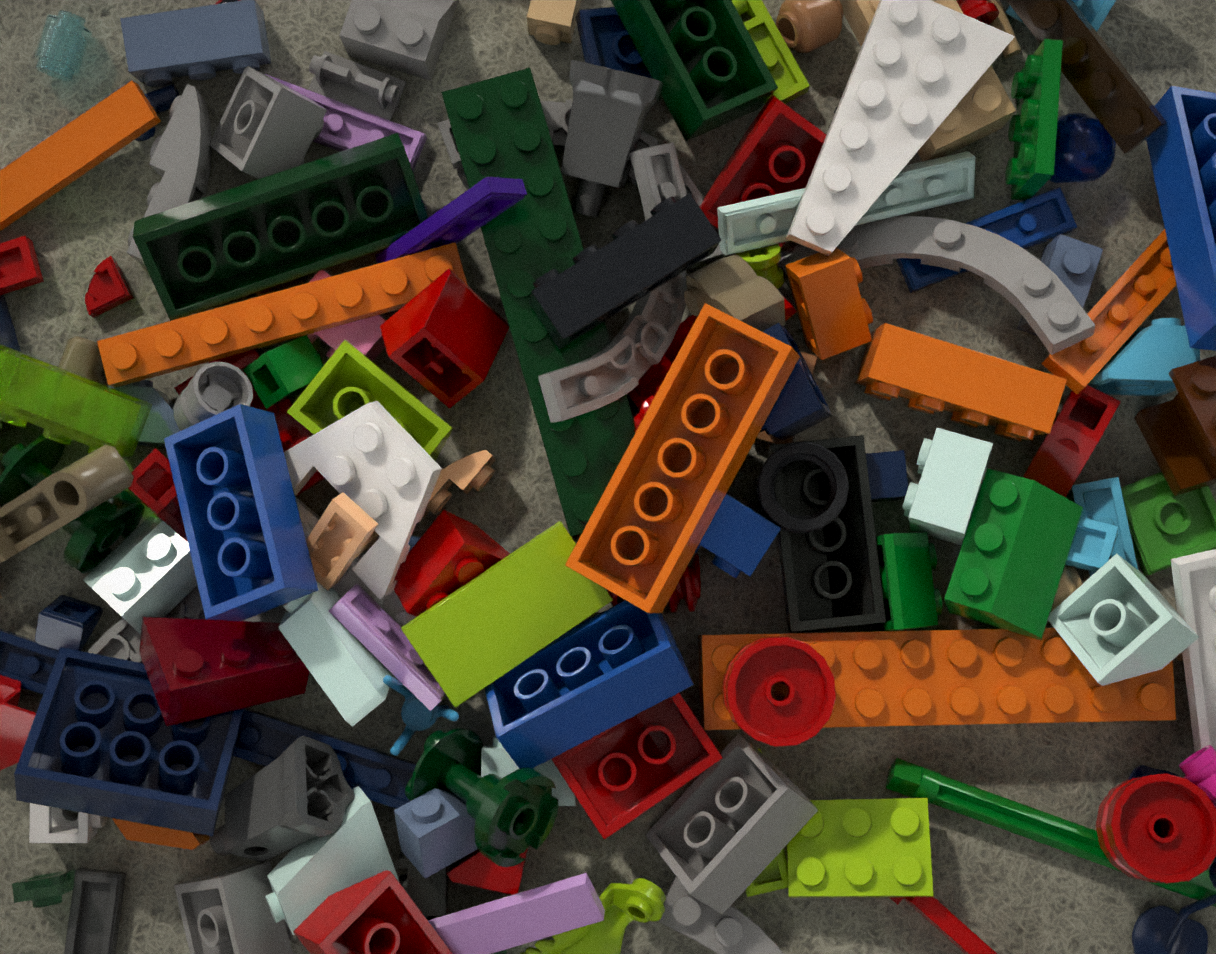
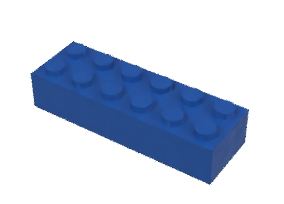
(1185, 183)

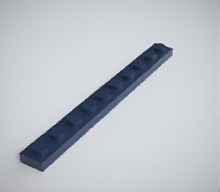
(260, 735)

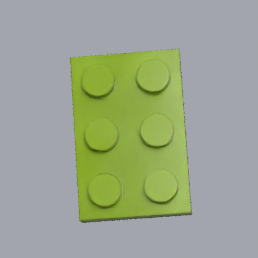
(862, 850)

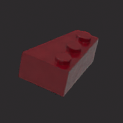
(217, 666)

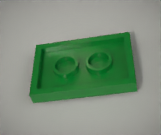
(1036, 121)

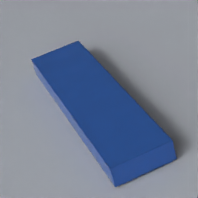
(1022, 223)

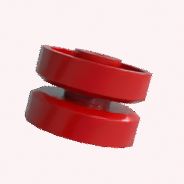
(792, 716)
(1186, 821)

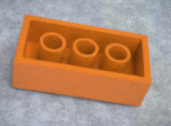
(960, 381)

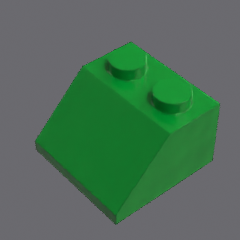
(907, 581)

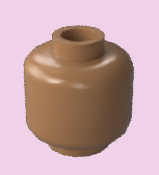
(809, 23)

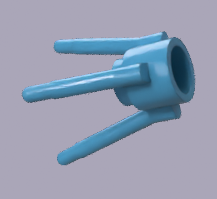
(415, 714)

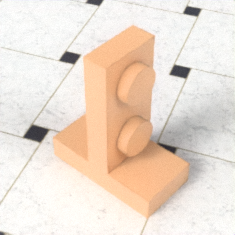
(339, 538)

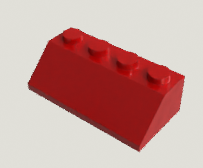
(370, 919)

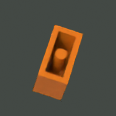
(830, 302)

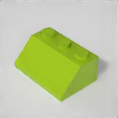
(354, 380)

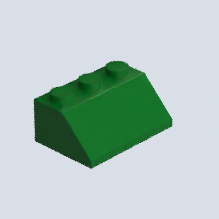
(1013, 554)

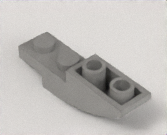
(180, 158)

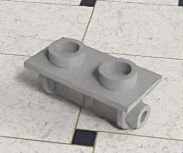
(355, 85)

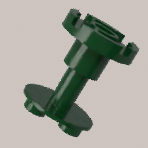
(90, 532)
(507, 810)

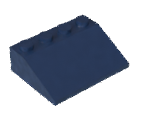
(110, 755)

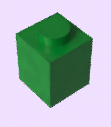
(284, 371)

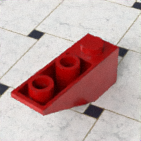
(1072, 439)

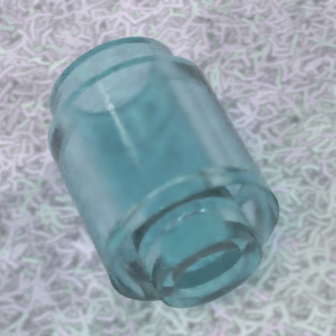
(62, 45)

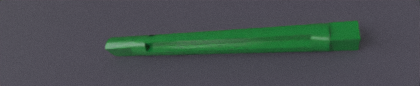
(1018, 819)

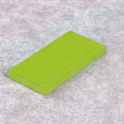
(504, 615)

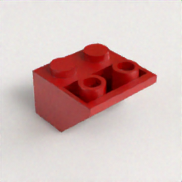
(445, 338)
(444, 561)

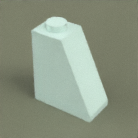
(334, 656)
(329, 864)

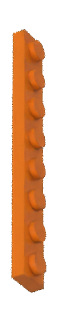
(273, 317)

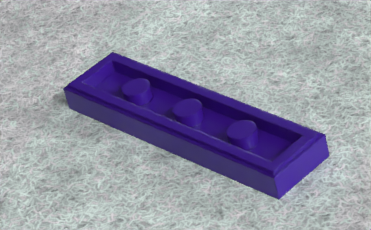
(459, 217)

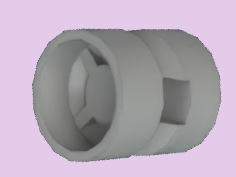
(210, 392)

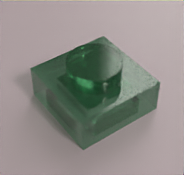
(44, 888)

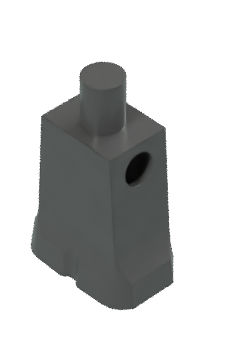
(604, 129)
(285, 803)

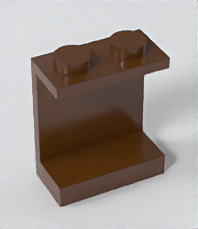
(1184, 429)

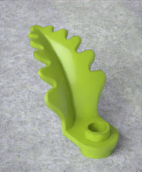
(622, 905)

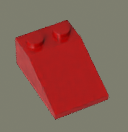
(769, 159)
(637, 763)

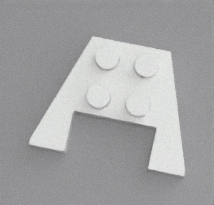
(382, 473)

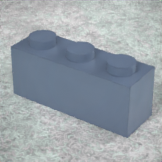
(195, 42)

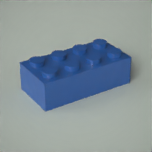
(240, 514)
(586, 683)

